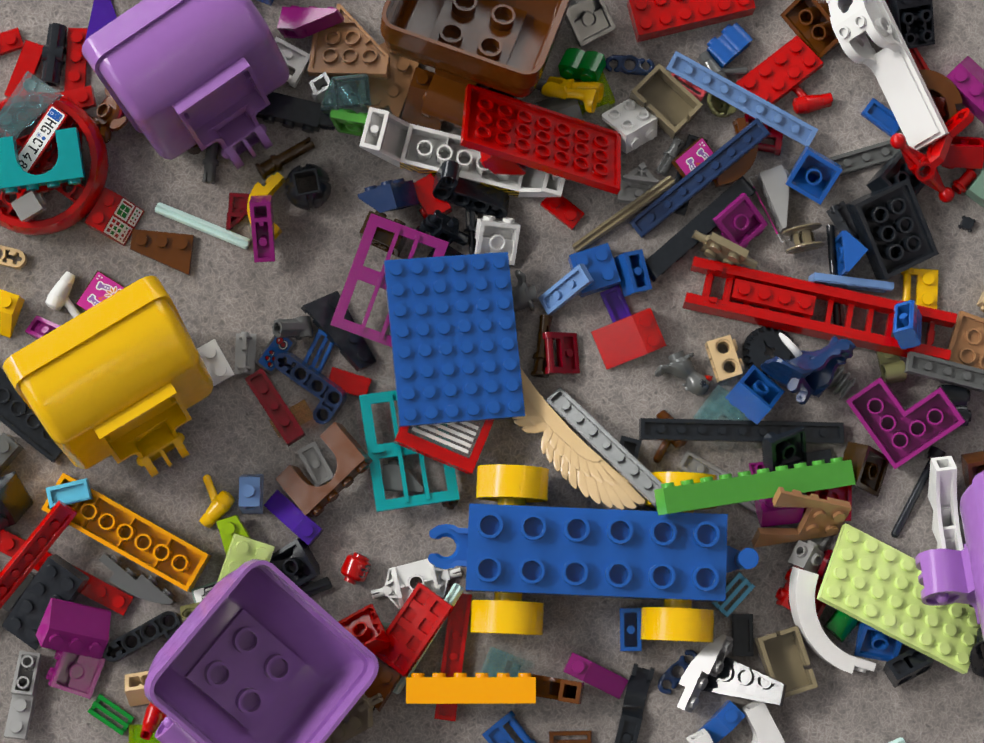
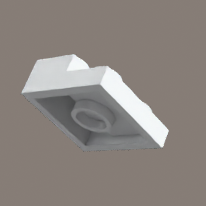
(497, 236)

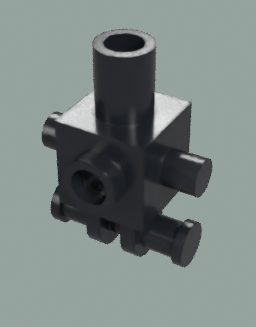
(444, 228)

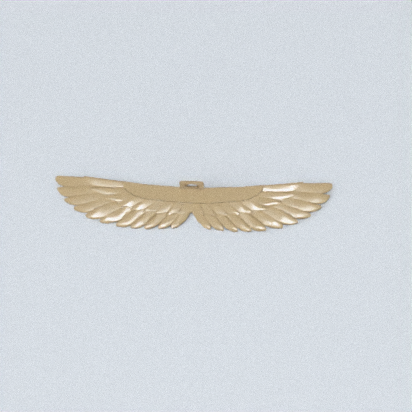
(572, 455)

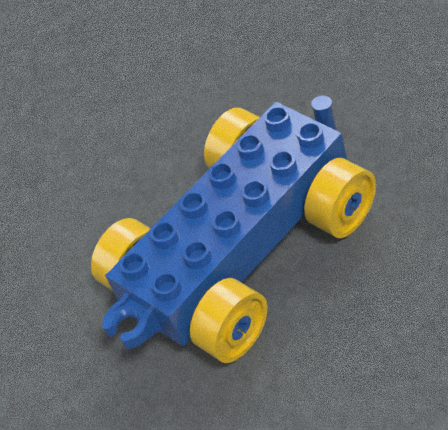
(588, 554)

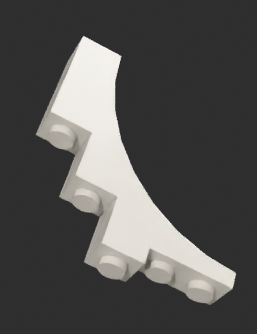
(943, 499)

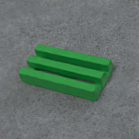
(96, 705)

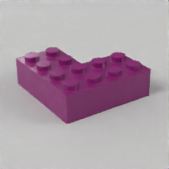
(901, 431)

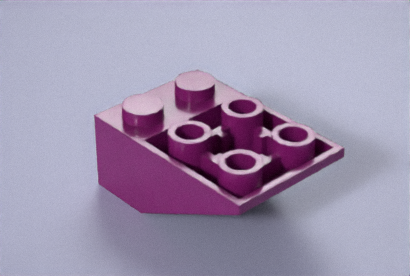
(770, 515)

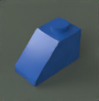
(723, 721)

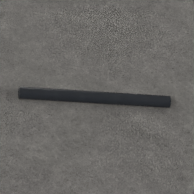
(833, 269)

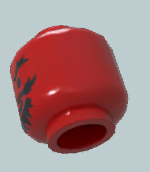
(355, 568)

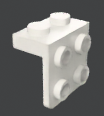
(633, 124)

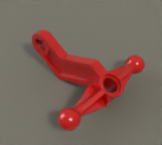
(934, 155)

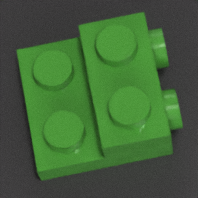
(348, 121)

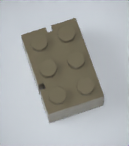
(666, 100)
(784, 660)

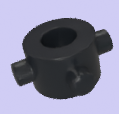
(967, 223)

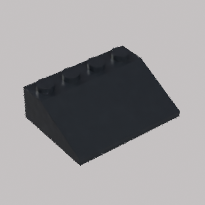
(892, 229)

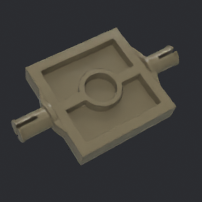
(724, 250)

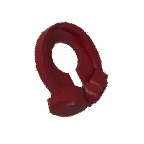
(823, 566)

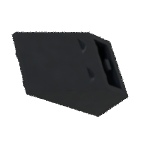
(914, 21)

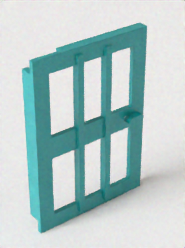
(375, 452)

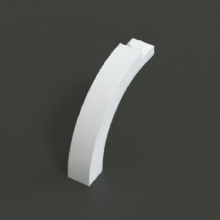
(803, 610)

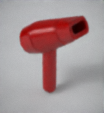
(809, 103)
(151, 721)

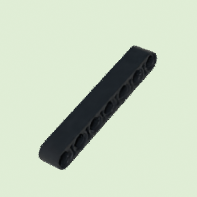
(682, 241)

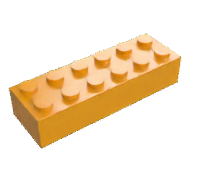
(470, 690)

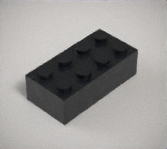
(54, 580)

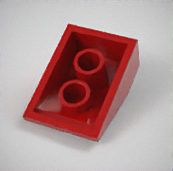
(628, 338)

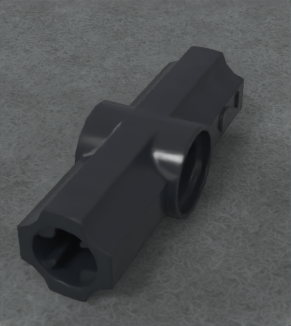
(53, 54)

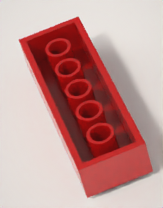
(667, 17)

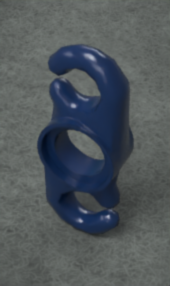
(621, 59)
(668, 675)

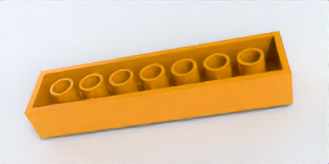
(137, 538)

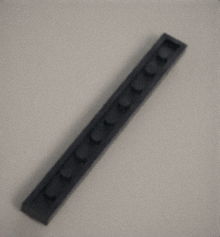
(735, 430)

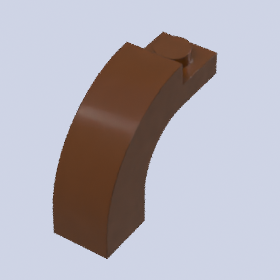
(942, 87)
(740, 167)
(559, 689)

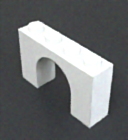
(760, 721)

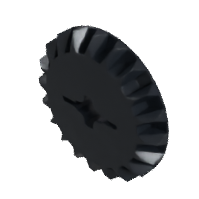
(754, 347)

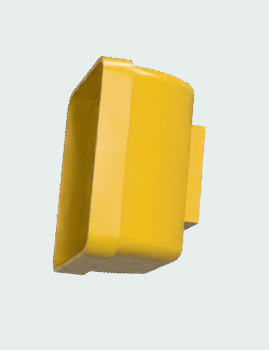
(115, 379)

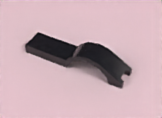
(634, 704)

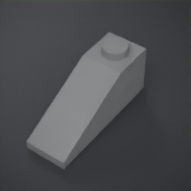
(776, 193)

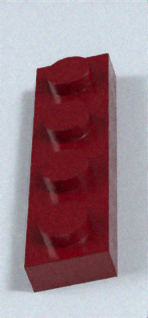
(275, 407)

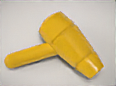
(219, 503)

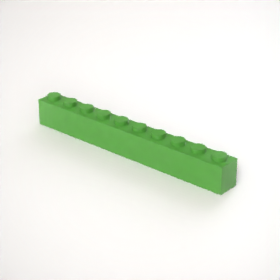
(753, 487)

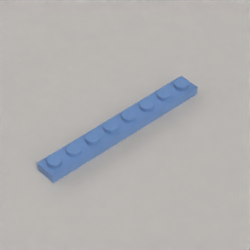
(741, 99)

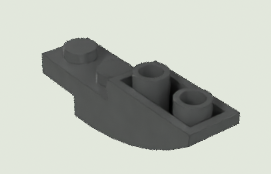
(143, 587)

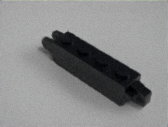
(295, 112)

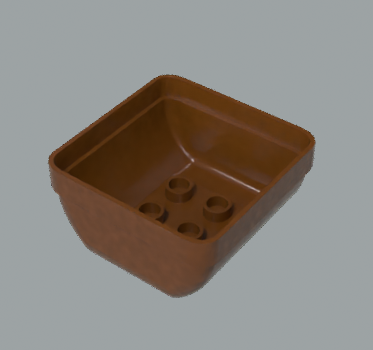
(473, 43)

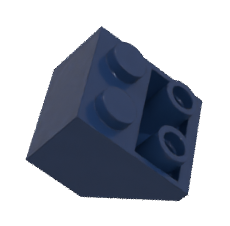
(390, 195)

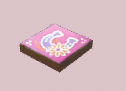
(692, 157)
(98, 290)

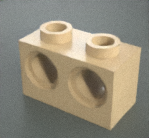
(718, 359)

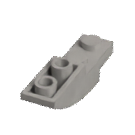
(707, 662)
(23, 695)

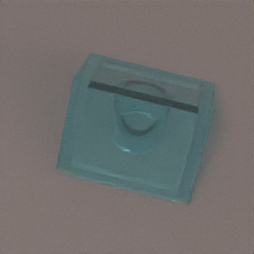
(347, 92)

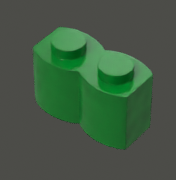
(582, 65)

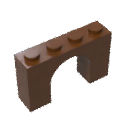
(350, 462)

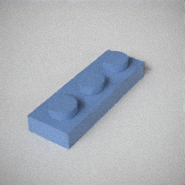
(565, 289)

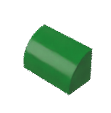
(841, 625)

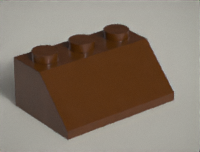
(812, 24)

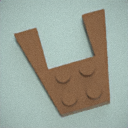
(820, 519)

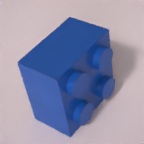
(600, 266)
(755, 394)

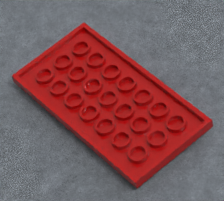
(541, 139)

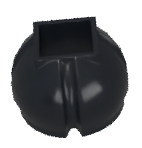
(312, 198)

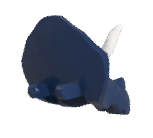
(809, 370)

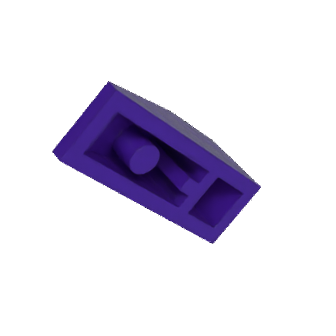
(293, 518)

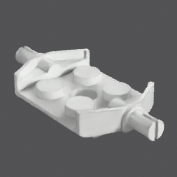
(398, 580)

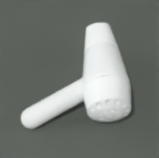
(60, 293)

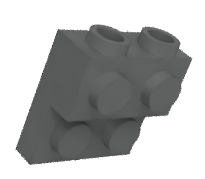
(588, 20)

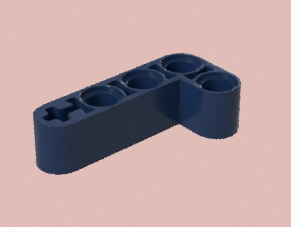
(308, 383)

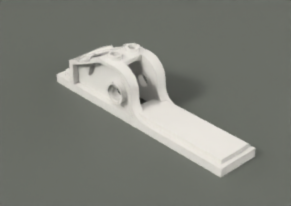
(891, 66)

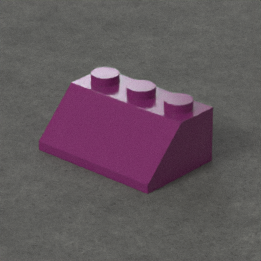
(969, 81)
(74, 628)

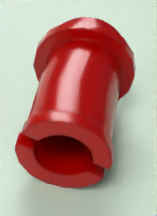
(960, 185)

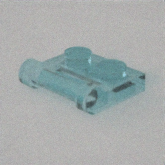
(496, 662)

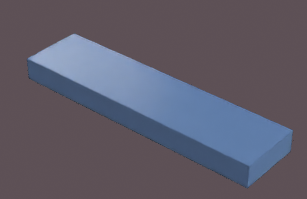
(852, 283)

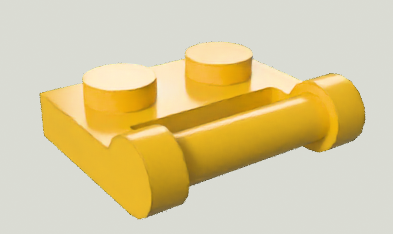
(925, 286)

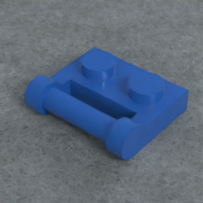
(498, 734)

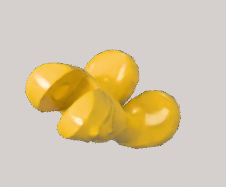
(588, 92)

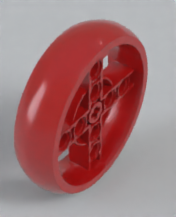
(82, 196)

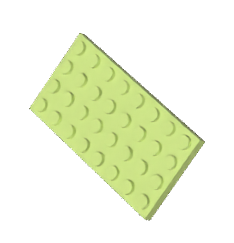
(884, 592)

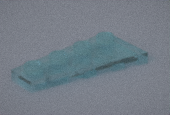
(25, 104)

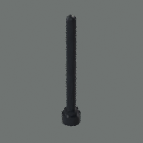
(932, 453)

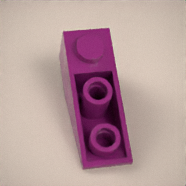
(306, 21)

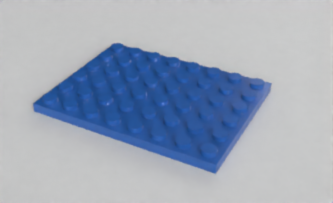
(454, 339)

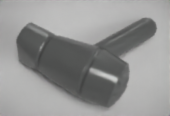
(707, 60)

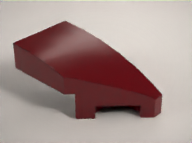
(237, 209)

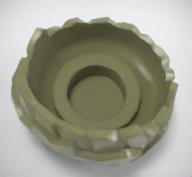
(719, 107)

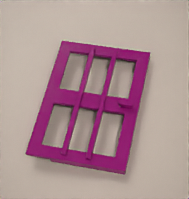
(377, 278)

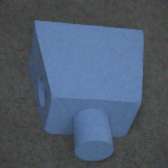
(251, 493)

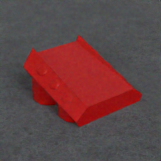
(367, 629)

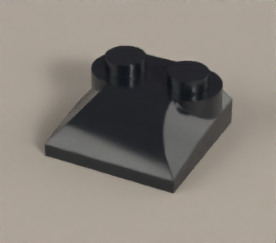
(784, 448)
(296, 562)

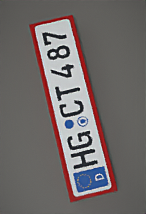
(41, 138)

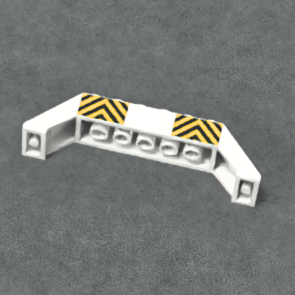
(426, 149)

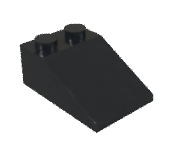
(894, 172)

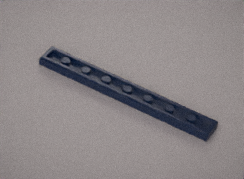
(700, 177)

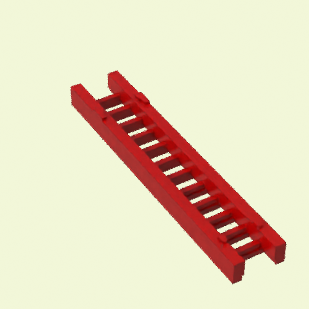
(807, 326)

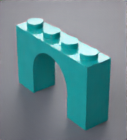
(67, 169)

